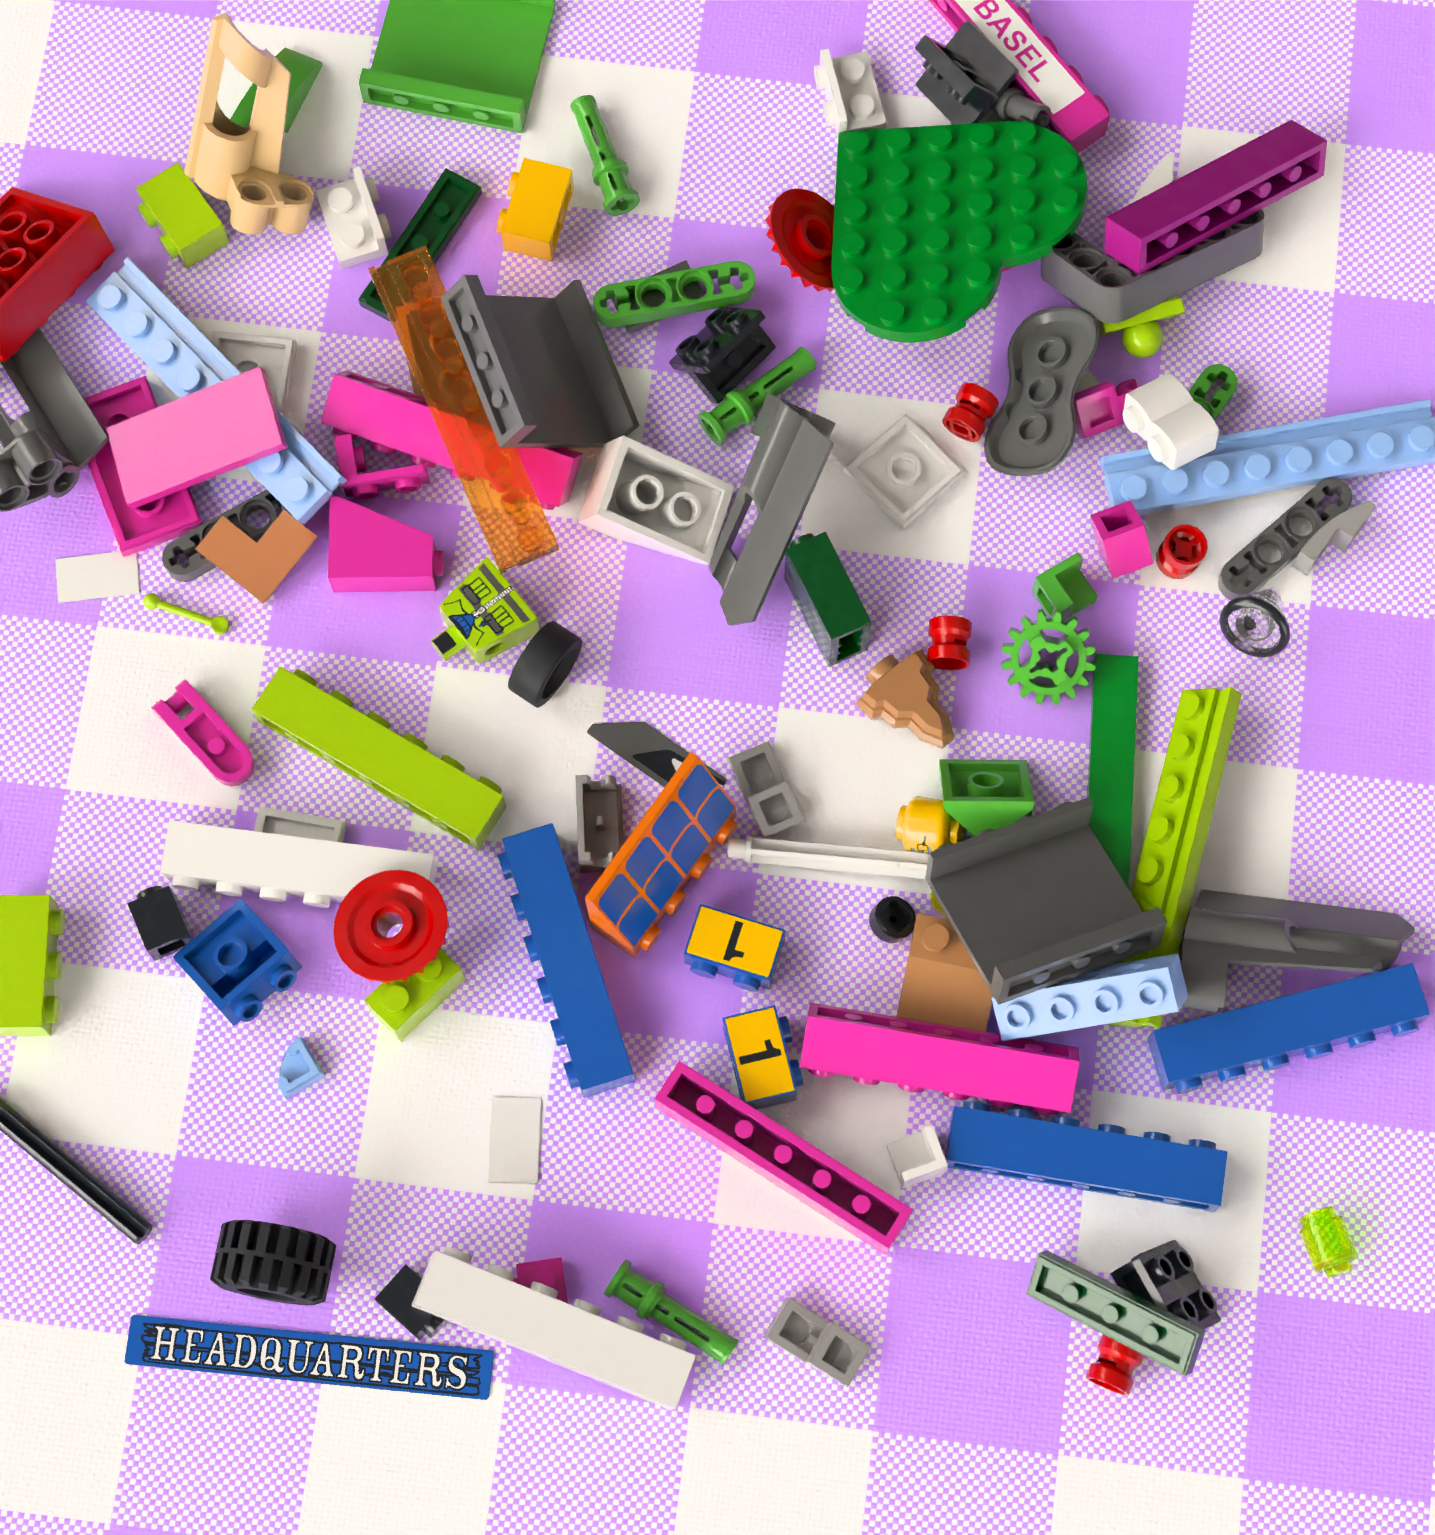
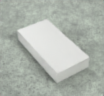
(299, 825)

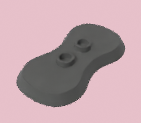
(1038, 416)

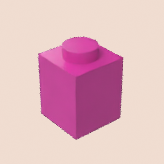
(1121, 539)

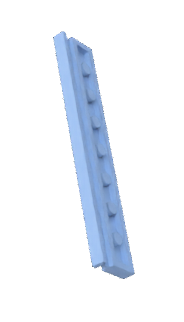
(191, 362)
(1277, 458)

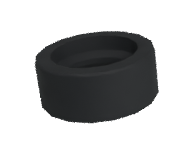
(545, 664)

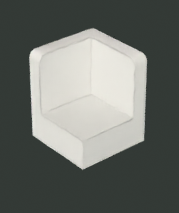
(917, 1157)

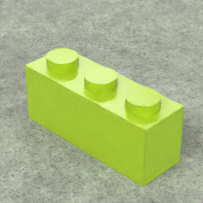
(29, 964)

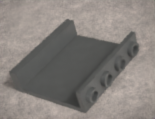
(540, 367)
(1039, 902)

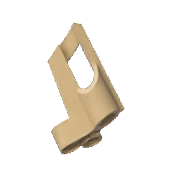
(242, 161)

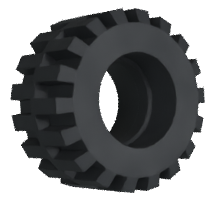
(273, 1262)

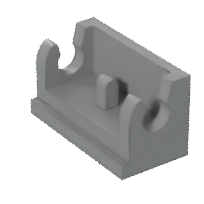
(598, 822)

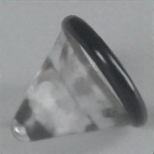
(1256, 623)

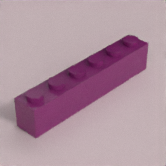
(1214, 196)

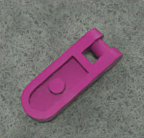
(206, 736)

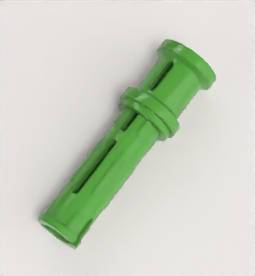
(607, 169)
(739, 404)
(653, 1294)

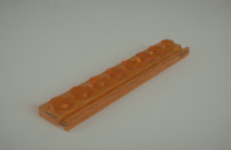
(489, 474)

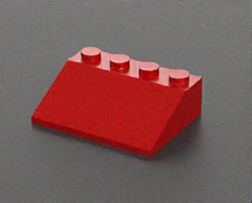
(43, 260)

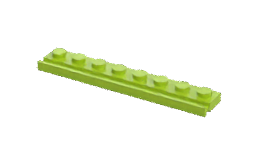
(1183, 816)

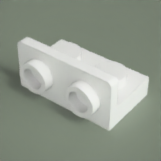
(850, 92)
(352, 220)

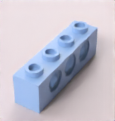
(1097, 998)

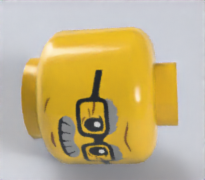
(926, 825)

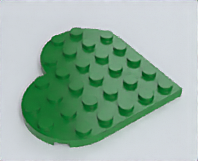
(938, 215)

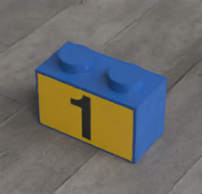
(733, 948)
(761, 1058)

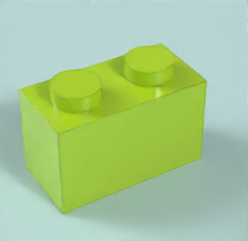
(181, 215)
(406, 1004)

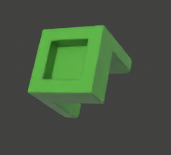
(1064, 588)

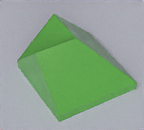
(986, 792)

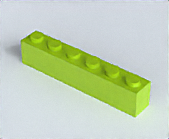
(379, 757)

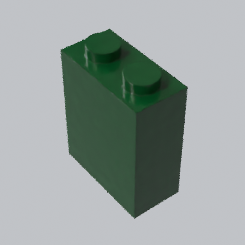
(826, 598)

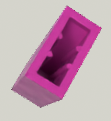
(378, 552)

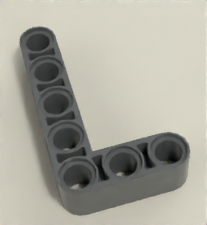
(1118, 293)

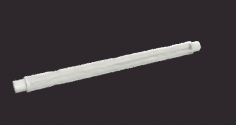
(829, 857)

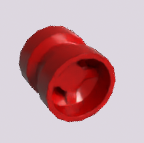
(970, 412)
(1187, 543)
(949, 642)
(1114, 1366)

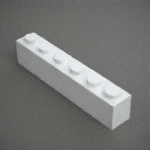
(278, 863)
(553, 1329)

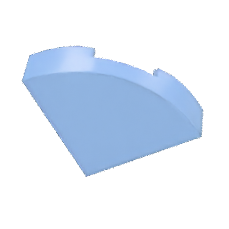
(298, 1069)

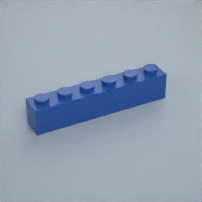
(568, 961)
(1287, 1028)
(1086, 1157)

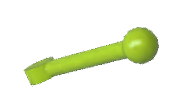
(219, 624)

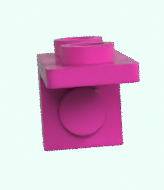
(367, 485)

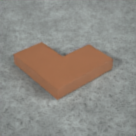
(257, 565)

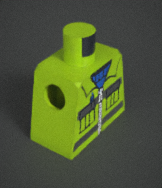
(484, 616)

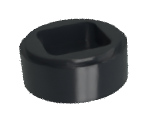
(892, 919)

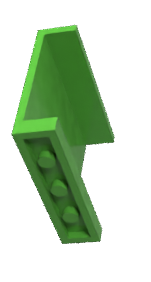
(460, 59)

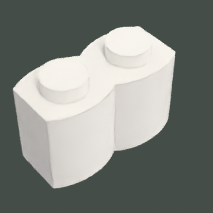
(1170, 421)

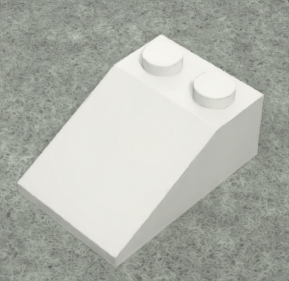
(655, 501)

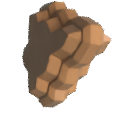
(907, 698)

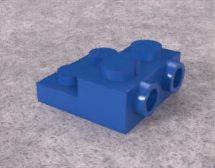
(238, 963)

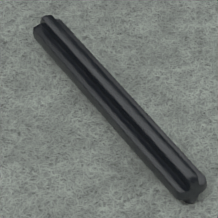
(73, 1175)

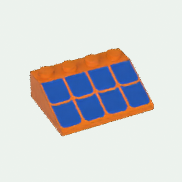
(661, 858)

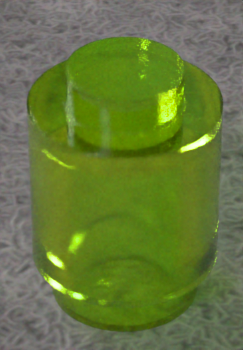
(1328, 1242)

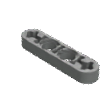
(1282, 537)
(186, 543)

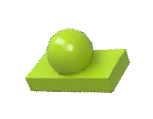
(1142, 334)

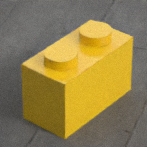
(536, 209)

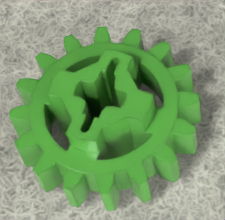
(1038, 640)

